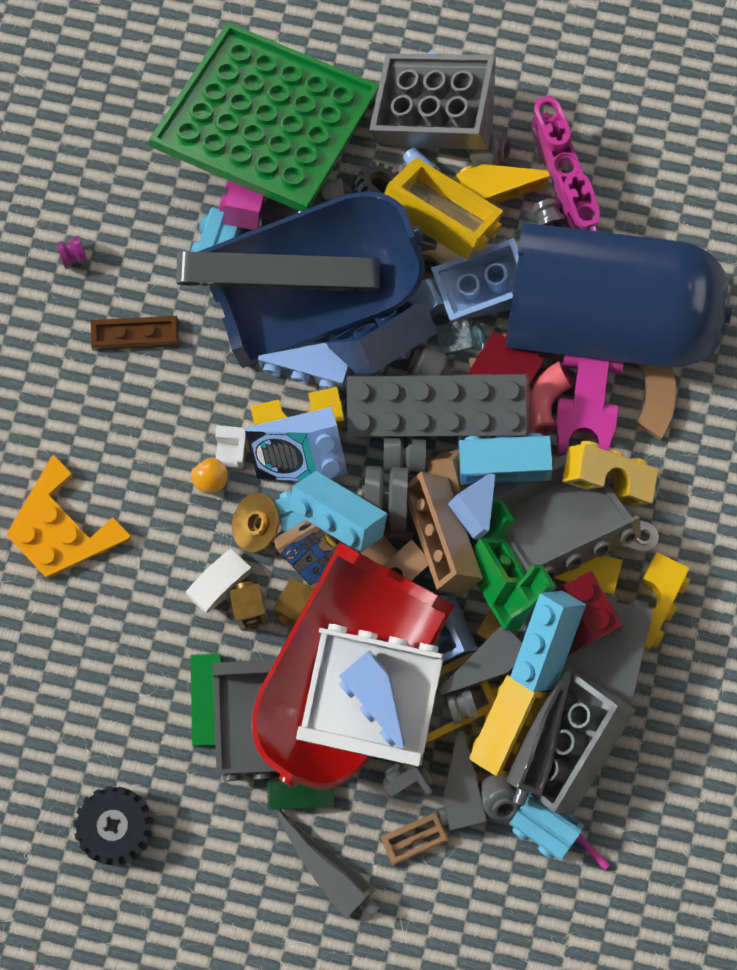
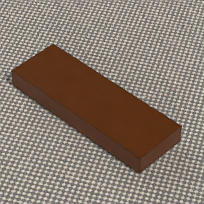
(134, 333)

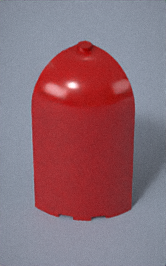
(352, 595)

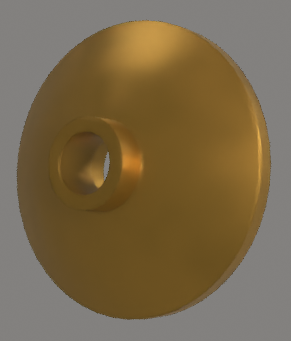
(255, 522)

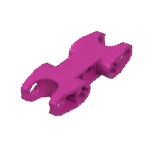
(557, 151)
(587, 408)

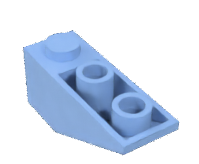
(308, 364)
(374, 689)

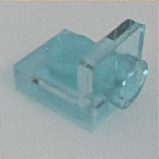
(460, 336)

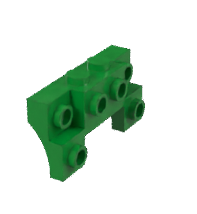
(504, 582)

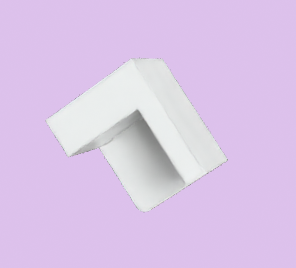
(231, 446)

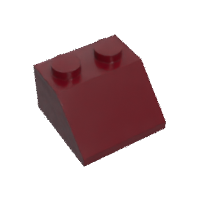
(598, 616)

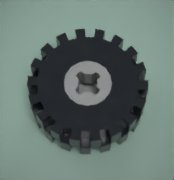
(123, 838)

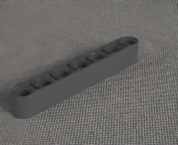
(277, 271)

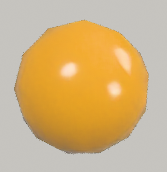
(209, 476)

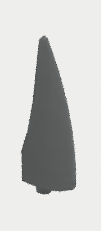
(536, 752)
(336, 878)

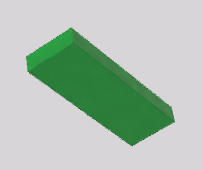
(203, 699)

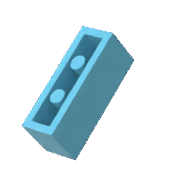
(506, 457)
(338, 511)
(547, 640)

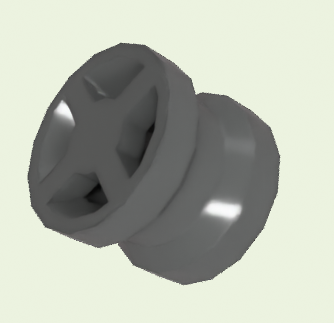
(549, 212)
(462, 706)

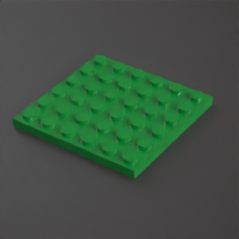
(265, 117)

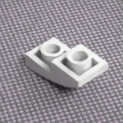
(217, 580)

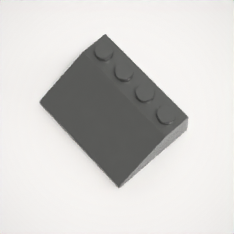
(435, 101)
(586, 735)

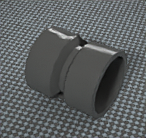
(405, 453)

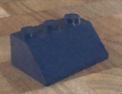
(384, 339)

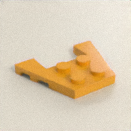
(50, 535)

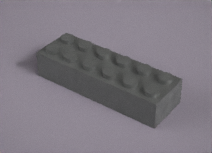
(438, 405)

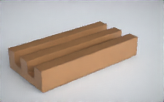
(391, 848)

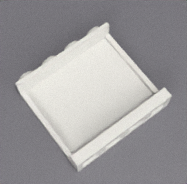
(336, 719)

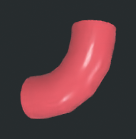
(543, 395)

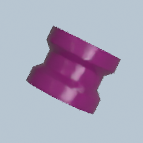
(72, 252)

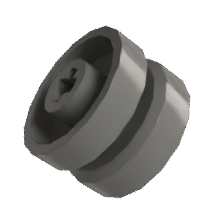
(389, 498)

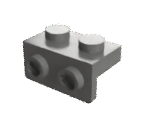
(401, 775)

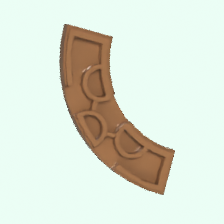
(659, 399)

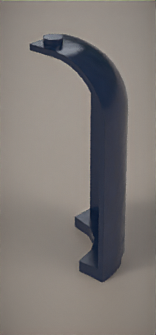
(349, 226)
(616, 297)

